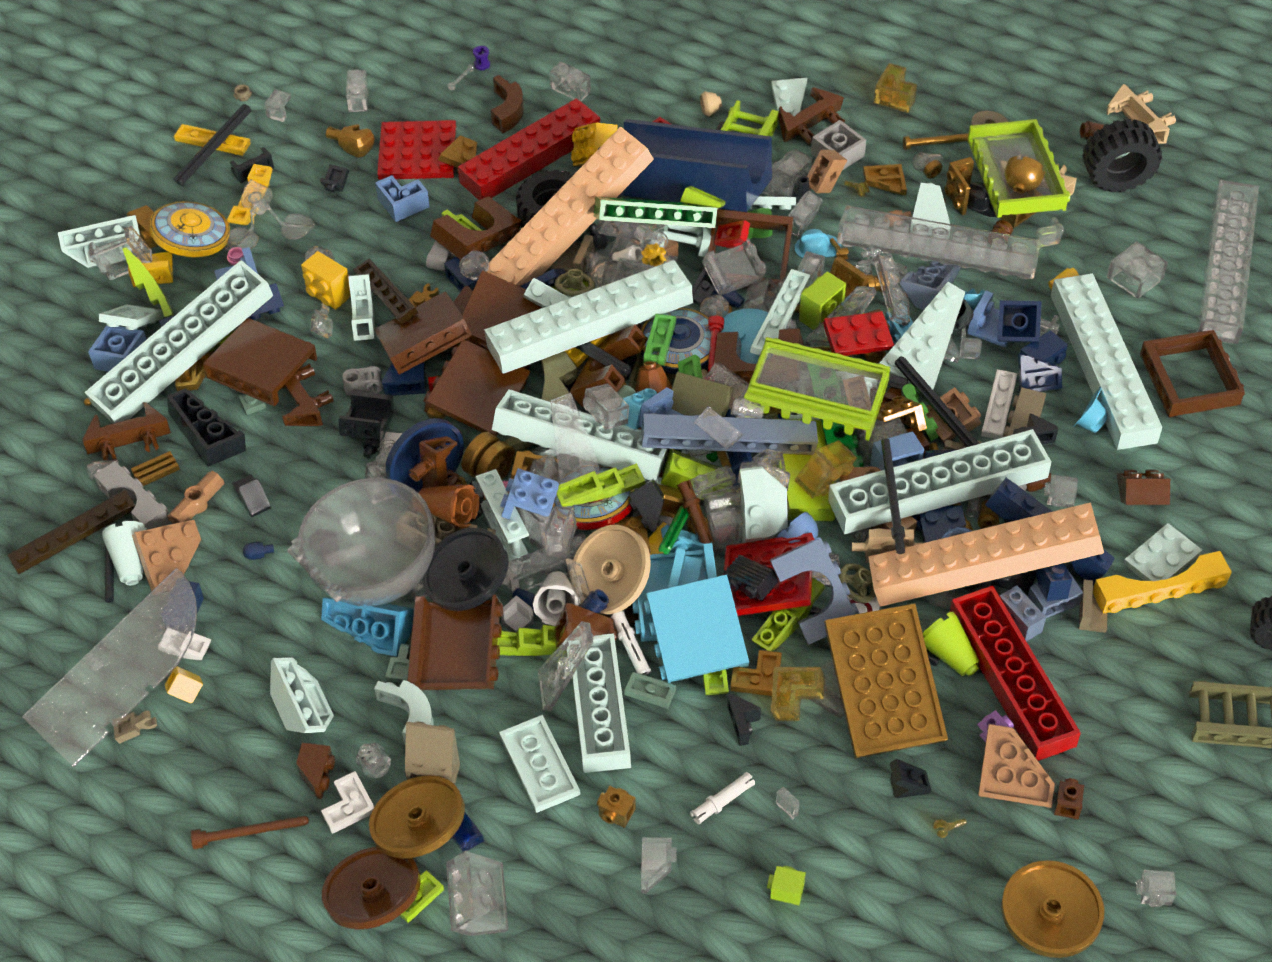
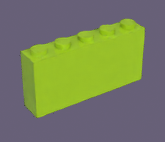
(797, 499)

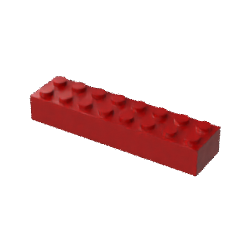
(525, 151)
(1015, 674)

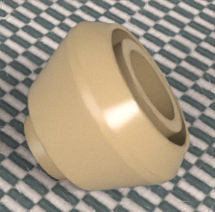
(710, 103)

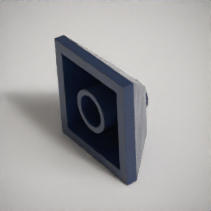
(1019, 321)

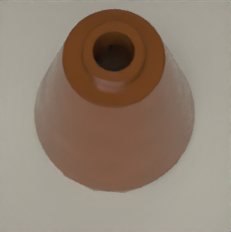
(452, 503)

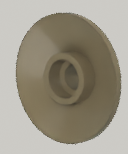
(987, 117)

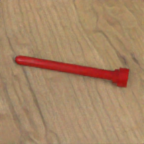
(715, 326)

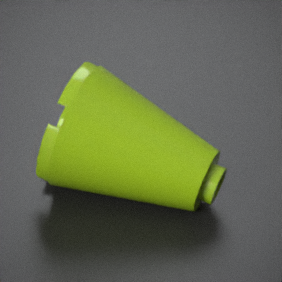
(951, 645)

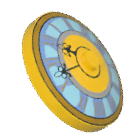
(189, 229)

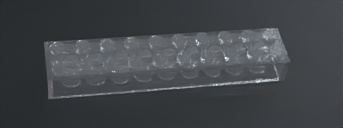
(939, 242)
(1228, 260)

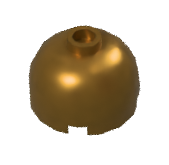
(1023, 174)

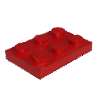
(858, 333)

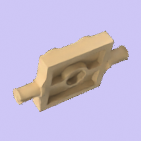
(881, 541)

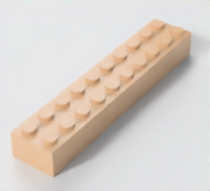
(571, 209)
(986, 554)

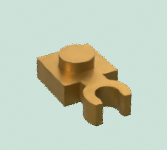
(419, 298)

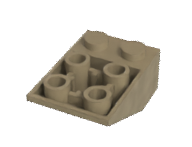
(431, 751)

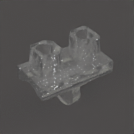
(650, 234)
(865, 265)

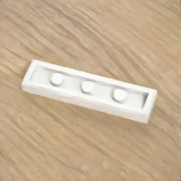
(999, 404)

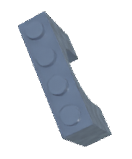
(815, 557)

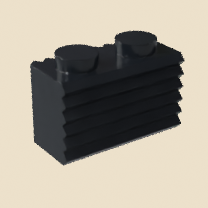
(751, 578)

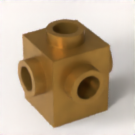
(616, 806)

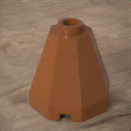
(652, 377)

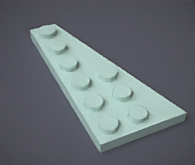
(928, 336)

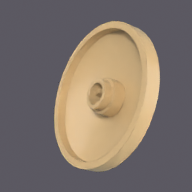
(616, 563)

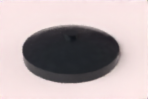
(466, 569)

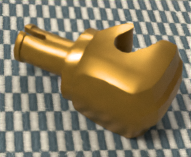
(352, 139)

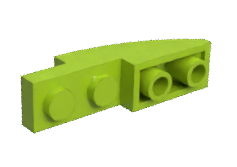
(785, 622)

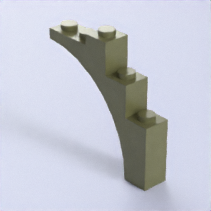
(558, 372)

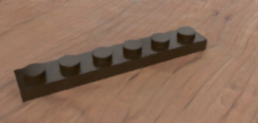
(387, 292)
(71, 532)

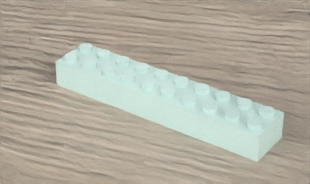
(588, 316)
(179, 343)
(1106, 361)
(939, 480)

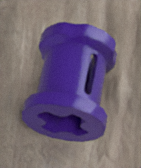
(481, 57)

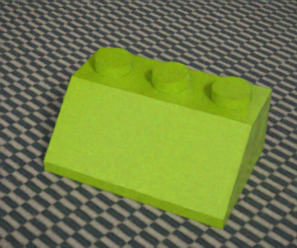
(681, 468)

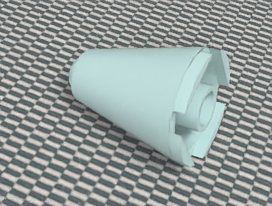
(123, 550)

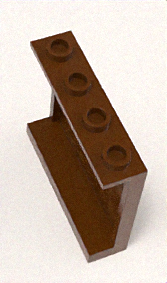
(492, 304)
(425, 335)
(258, 360)
(473, 387)
(455, 646)

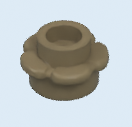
(242, 92)

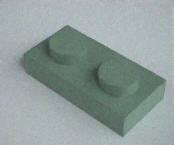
(650, 690)

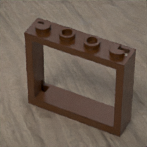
(759, 221)
(1153, 349)

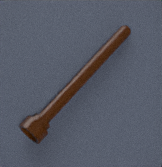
(200, 838)

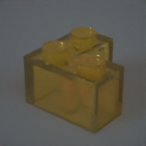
(894, 90)
(825, 467)
(791, 686)

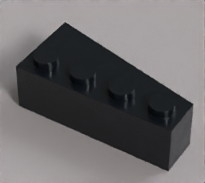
(204, 429)

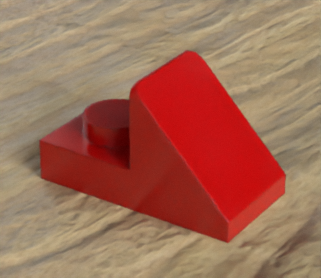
(732, 234)

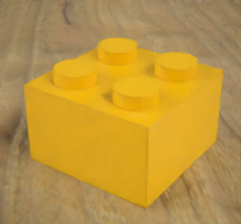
(326, 280)

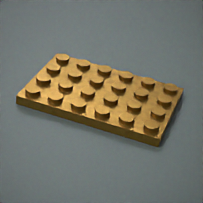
(885, 680)

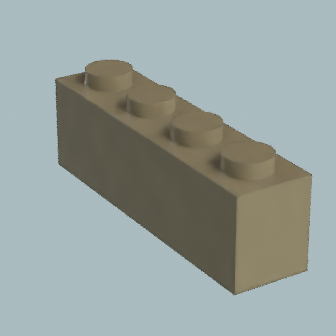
(1025, 403)

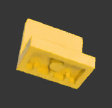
(160, 268)

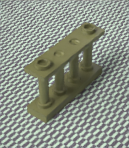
(1229, 732)

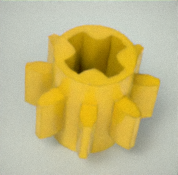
(653, 255)

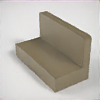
(1090, 614)

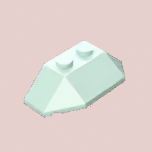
(76, 241)
(762, 504)
(298, 697)

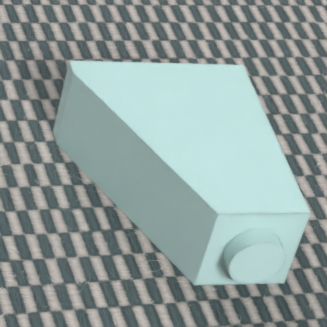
(931, 204)

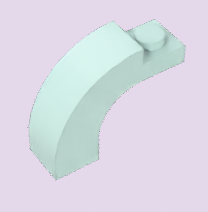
(362, 307)
(408, 698)

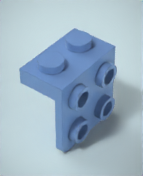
(529, 493)

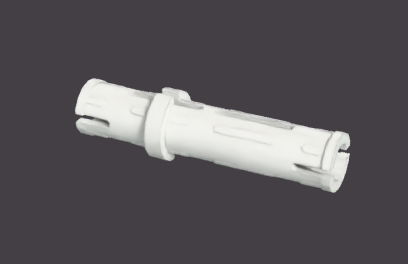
(620, 621)
(715, 803)

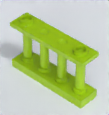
(769, 122)

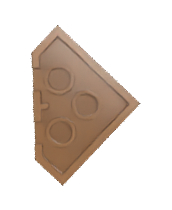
(166, 549)
(1012, 770)

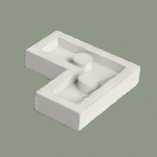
(354, 804)

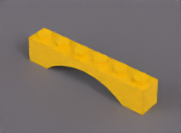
(1119, 593)

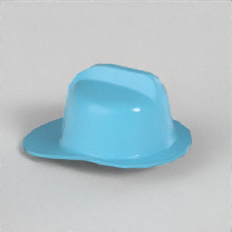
(815, 242)
(1094, 414)

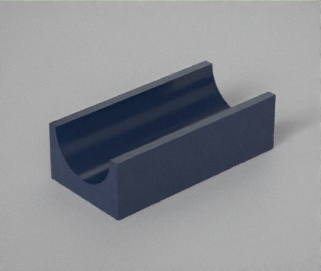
(715, 161)

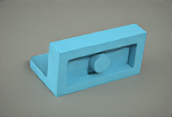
(684, 569)

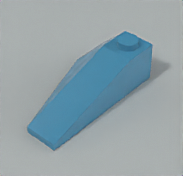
(377, 626)

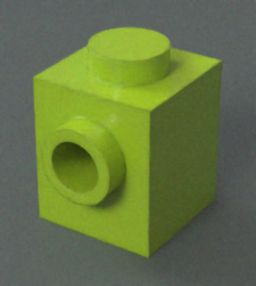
(786, 884)

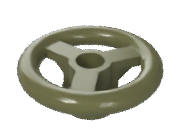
(574, 280)
(859, 580)

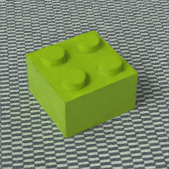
(821, 299)

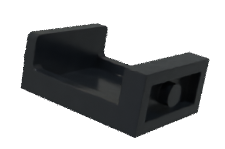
(367, 415)

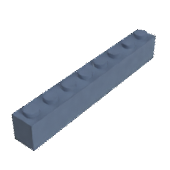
(758, 434)

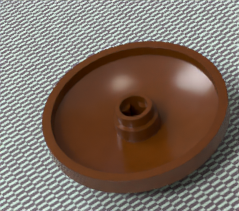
(370, 889)

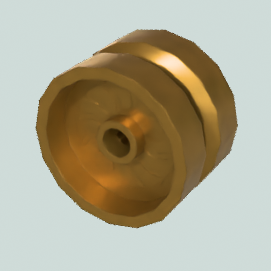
(486, 454)

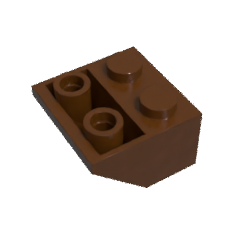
(1144, 488)

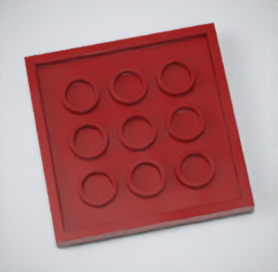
(413, 149)
(786, 594)

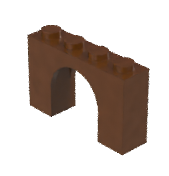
(459, 240)
(620, 345)
(729, 351)

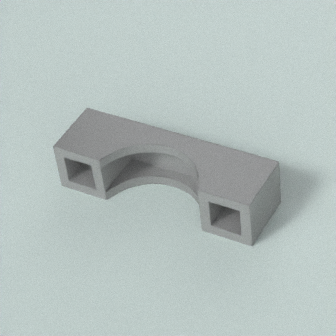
(147, 510)

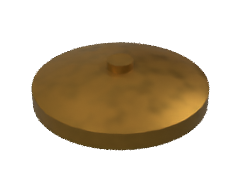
(416, 816)
(1052, 909)

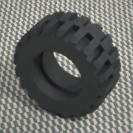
(1114, 141)
(537, 192)

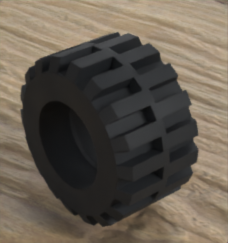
(1262, 623)

